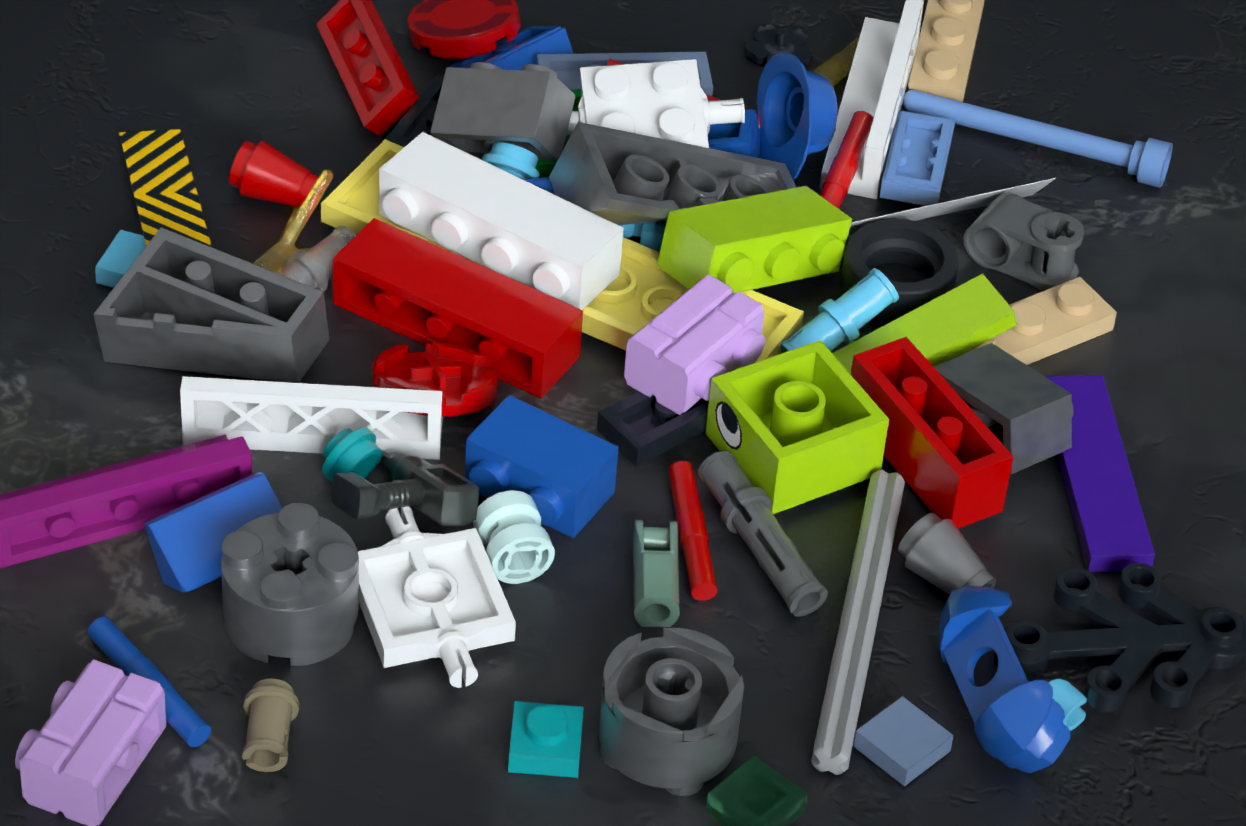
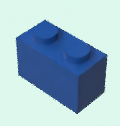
(545, 457)

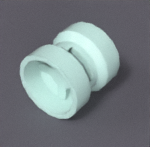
(514, 537)

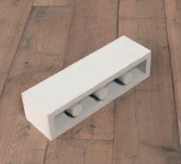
(500, 221)

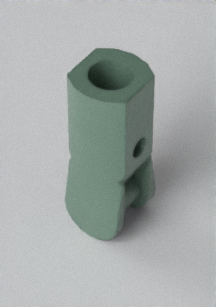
(656, 575)

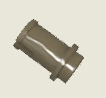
(270, 712)

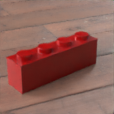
(455, 301)

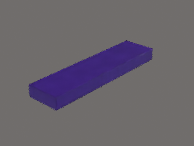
(1101, 482)

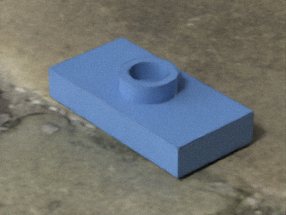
(917, 158)

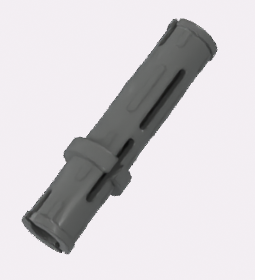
(749, 513)

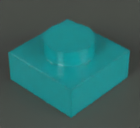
(545, 739)

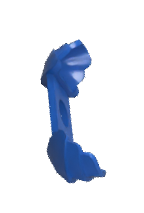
(1011, 716)

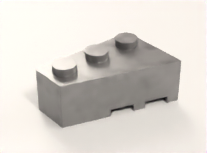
(210, 315)

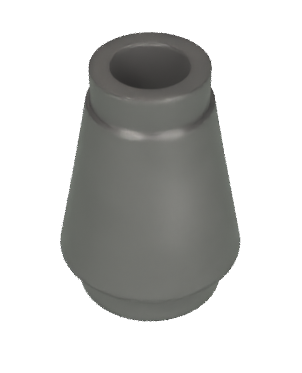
(943, 555)

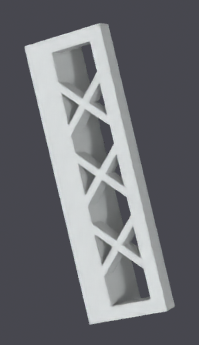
(877, 87)
(310, 415)

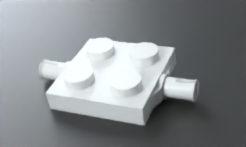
(652, 101)
(432, 597)

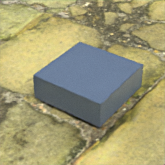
(903, 741)

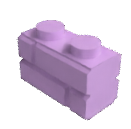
(693, 341)
(91, 742)

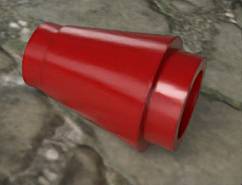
(270, 175)

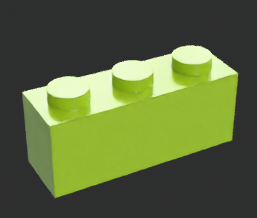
(755, 240)

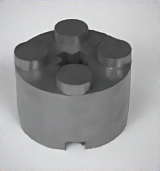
(290, 586)
(670, 709)

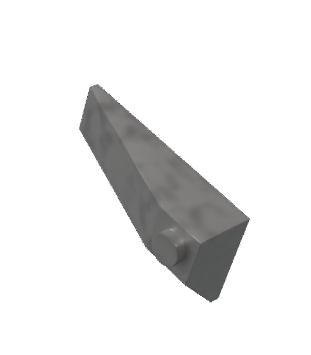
(644, 177)

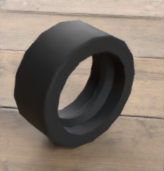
(907, 244)

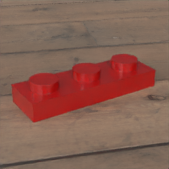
(367, 63)

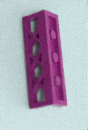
(115, 498)

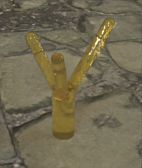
(275, 257)

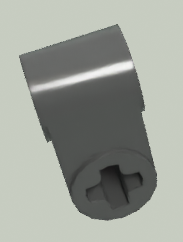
(1024, 239)

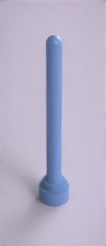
(1143, 159)

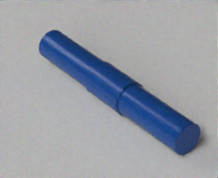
(129, 659)

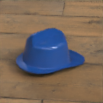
(794, 112)

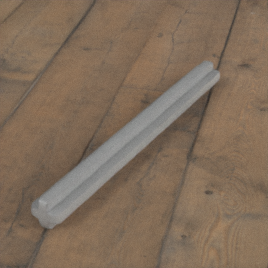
(858, 624)

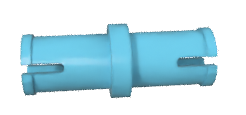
(845, 316)

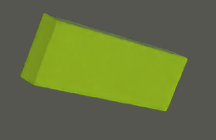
(944, 325)

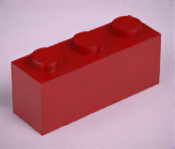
(934, 435)

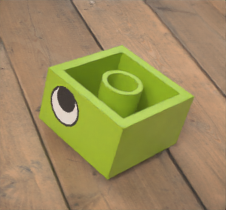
(797, 425)

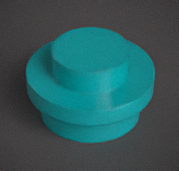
(351, 452)

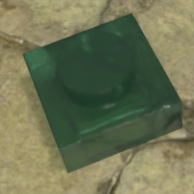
(756, 797)

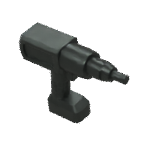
(416, 483)

